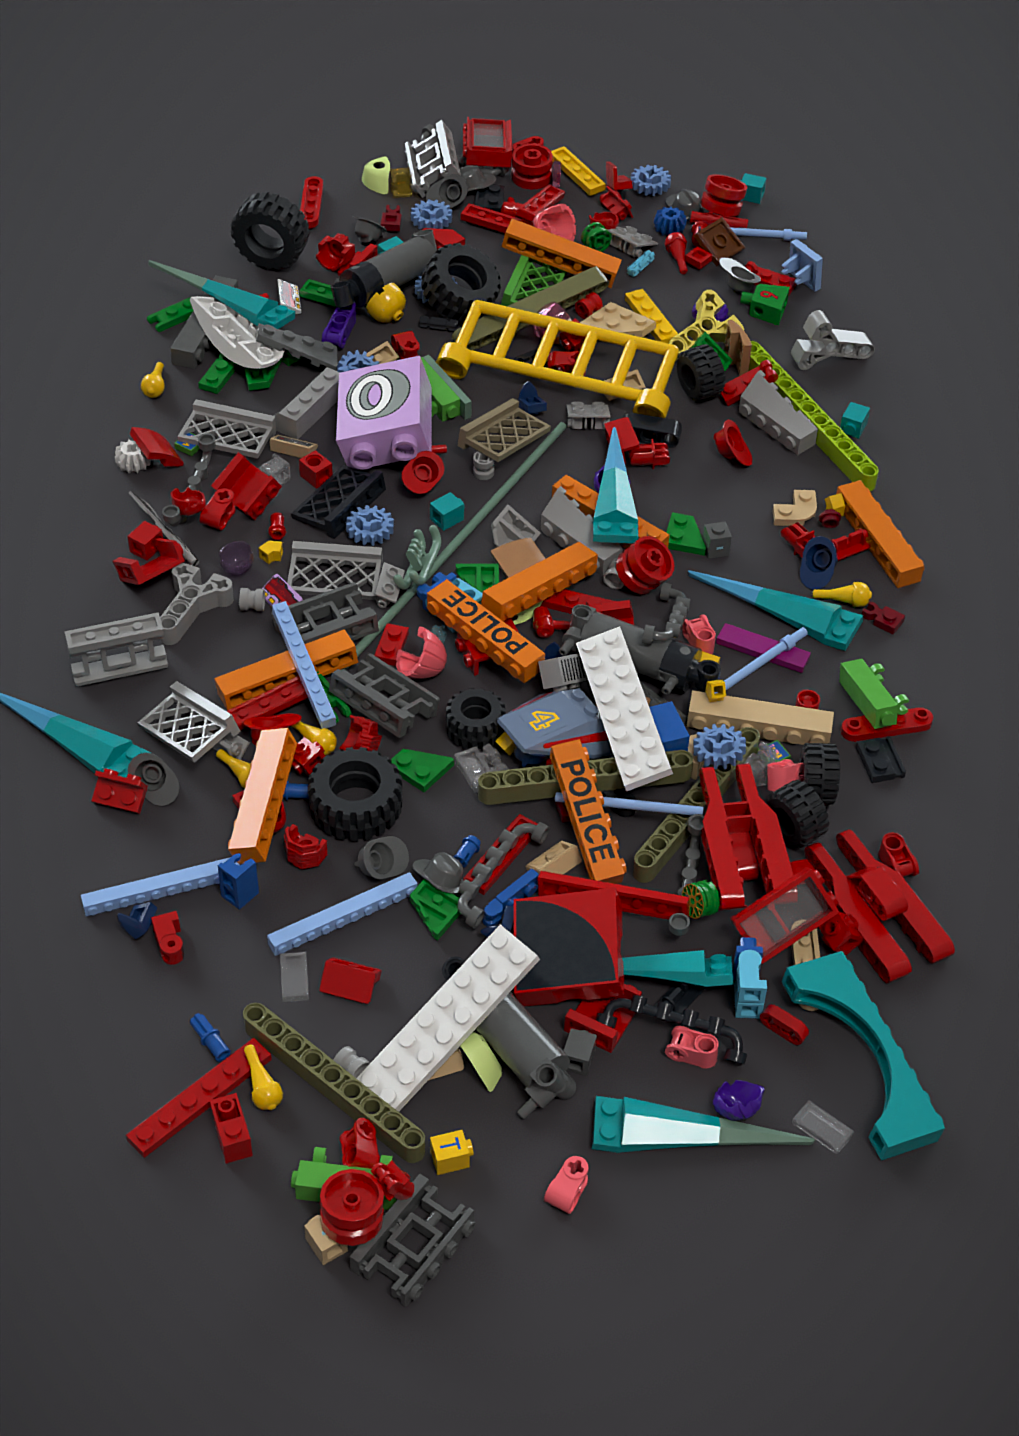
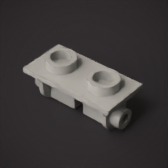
(386, 588)
(233, 746)

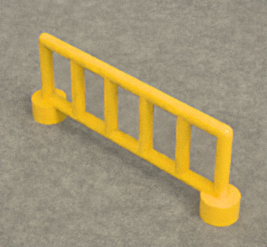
(456, 357)

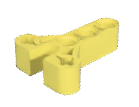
(707, 306)

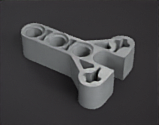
(828, 342)
(192, 600)

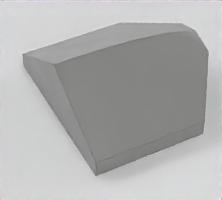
(511, 527)

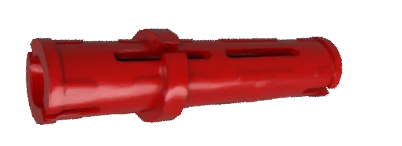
(709, 218)

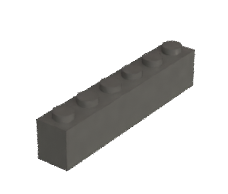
(192, 341)

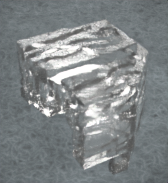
(760, 761)

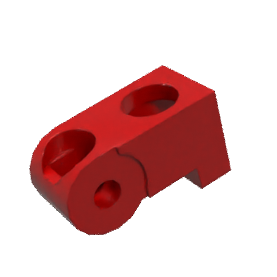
(169, 944)

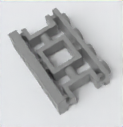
(439, 145)
(113, 636)

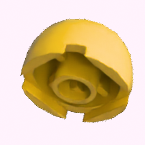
(387, 305)

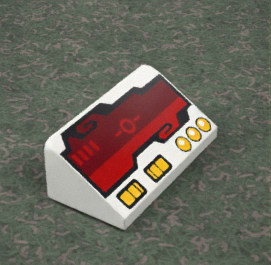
(289, 296)

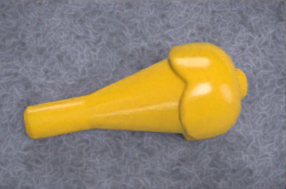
(153, 384)
(855, 594)
(323, 736)
(239, 767)
(266, 1092)

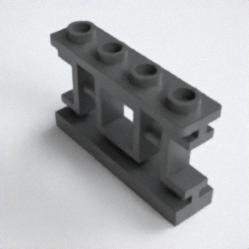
(359, 625)
(365, 698)
(396, 1225)

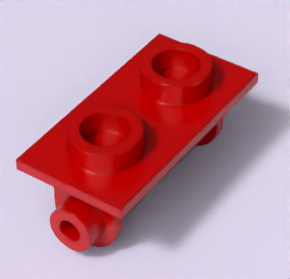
(613, 198)
(851, 545)

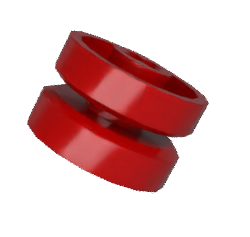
(532, 166)
(723, 195)
(645, 565)
(351, 1207)

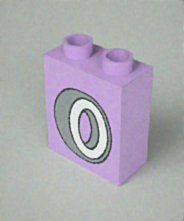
(384, 413)

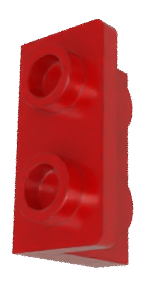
(119, 791)

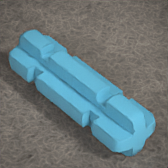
(640, 263)

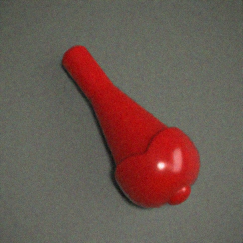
(676, 245)

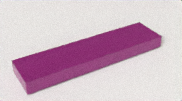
(756, 645)

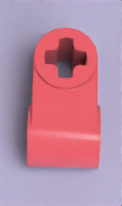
(700, 633)
(782, 773)
(692, 1047)
(568, 1184)

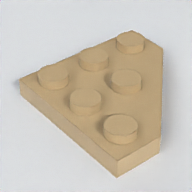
(620, 320)

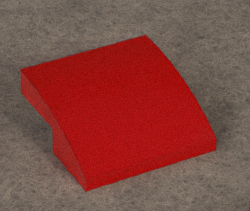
(155, 446)

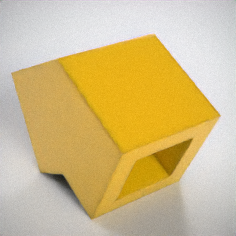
(835, 502)
(271, 551)
(715, 686)
(506, 743)

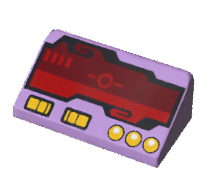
(279, 591)

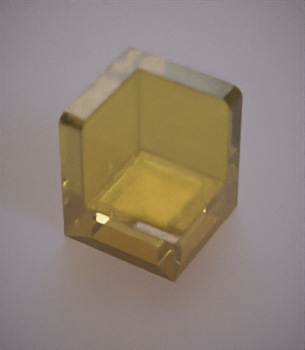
(400, 182)

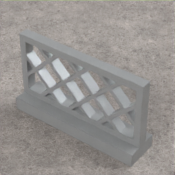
(229, 419)
(336, 556)
(201, 710)

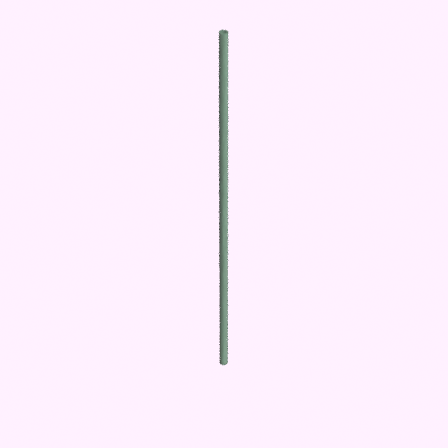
(464, 533)

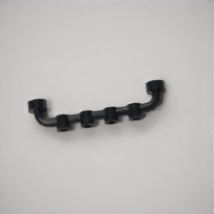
(689, 1019)

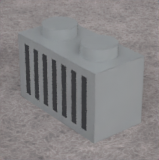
(562, 672)

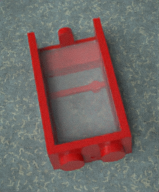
(787, 913)

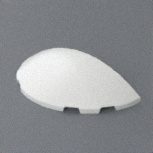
(233, 334)

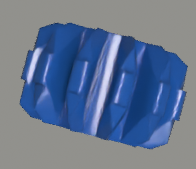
(669, 220)

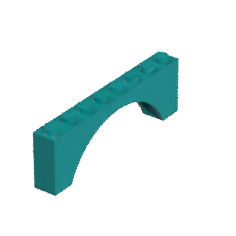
(907, 1114)

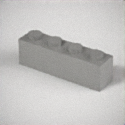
(309, 405)
(776, 415)
(569, 525)

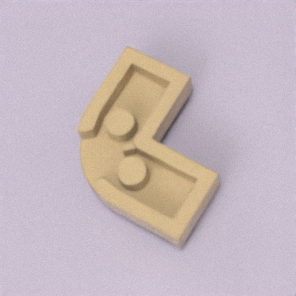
(802, 510)

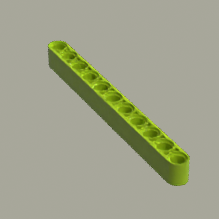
(830, 436)

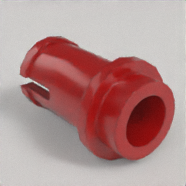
(277, 529)

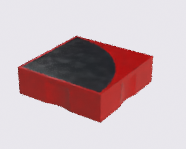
(576, 945)

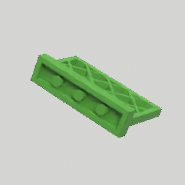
(520, 279)

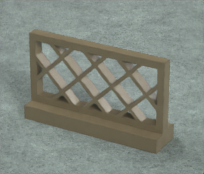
(494, 422)

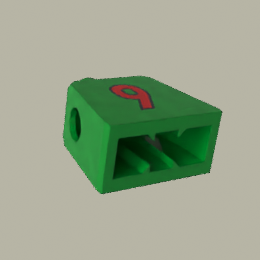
(767, 302)

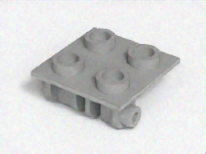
(629, 240)
(578, 410)

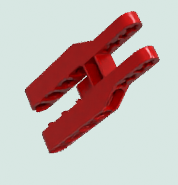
(729, 843)
(889, 898)

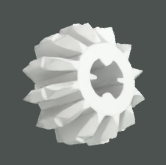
(130, 457)

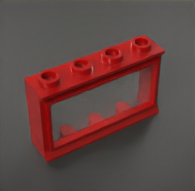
(487, 142)

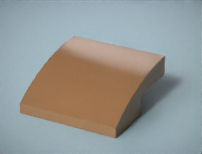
(738, 347)
(517, 556)

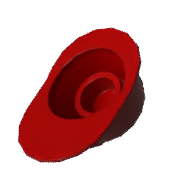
(731, 444)
(423, 472)
(260, 723)

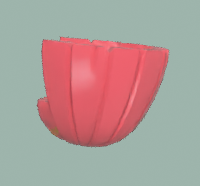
(557, 221)
(429, 663)

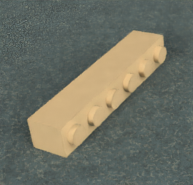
(771, 720)

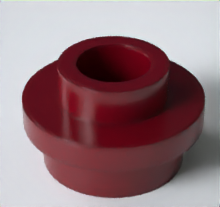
(830, 518)

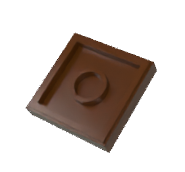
(719, 241)

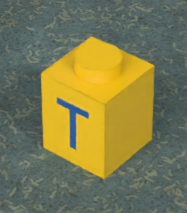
(450, 1152)

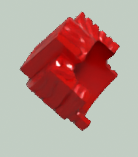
(335, 251)
(362, 734)
(304, 851)

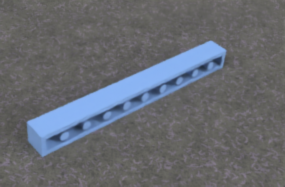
(304, 665)
(151, 888)
(341, 914)

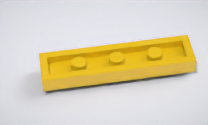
(578, 171)
(643, 305)

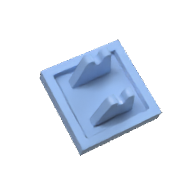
(804, 265)

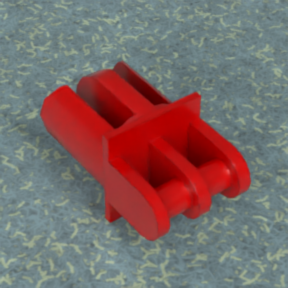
(650, 454)
(797, 537)
(393, 1181)

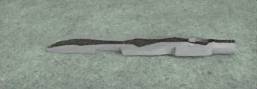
(188, 555)

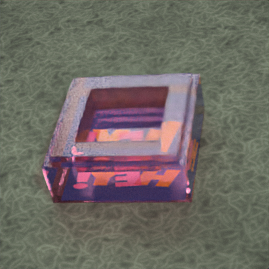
(556, 174)

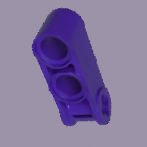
(340, 326)

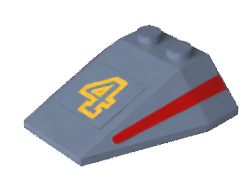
(555, 720)

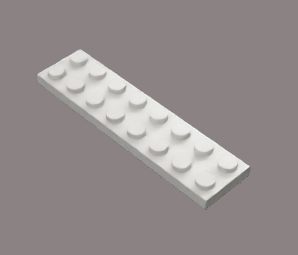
(624, 709)
(448, 1018)

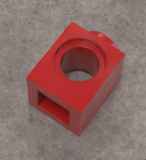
(315, 469)
(142, 540)

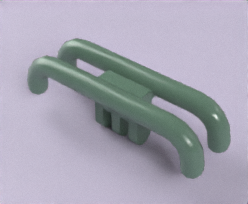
(419, 559)

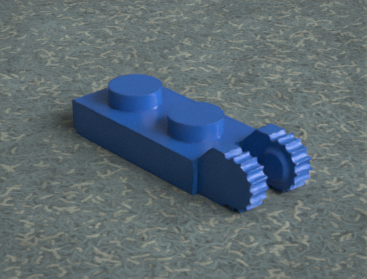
(522, 887)

